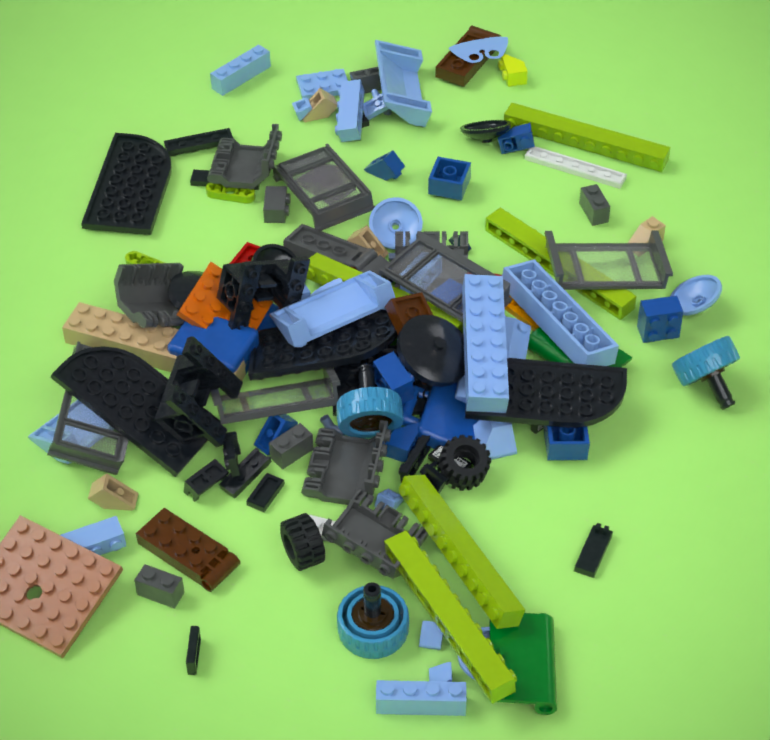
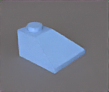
(497, 437)

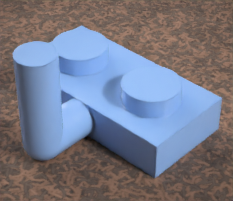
(375, 105)

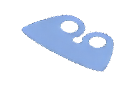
(465, 49)

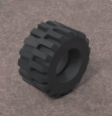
(471, 450)
(302, 541)

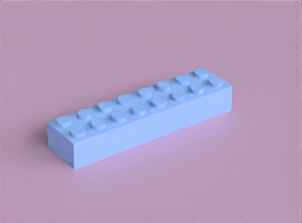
(559, 315)
(485, 344)

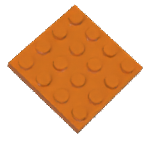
(203, 305)

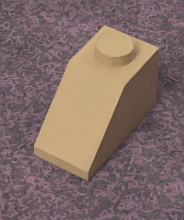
(322, 105)
(643, 232)
(367, 239)
(112, 494)

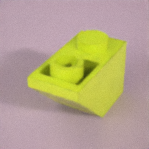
(513, 70)

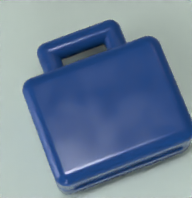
(225, 344)
(441, 417)

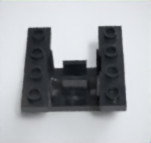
(262, 280)
(188, 390)

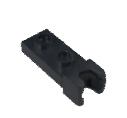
(231, 451)

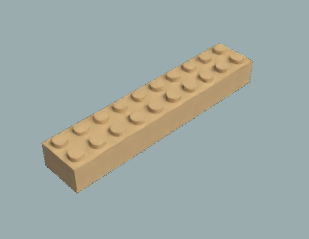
(107, 328)

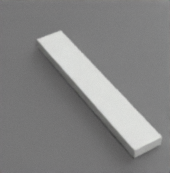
(576, 167)

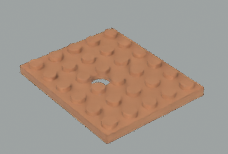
(70, 581)

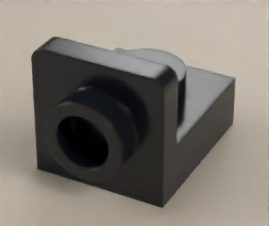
(434, 476)

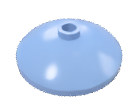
(395, 212)
(698, 293)

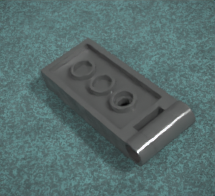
(307, 241)

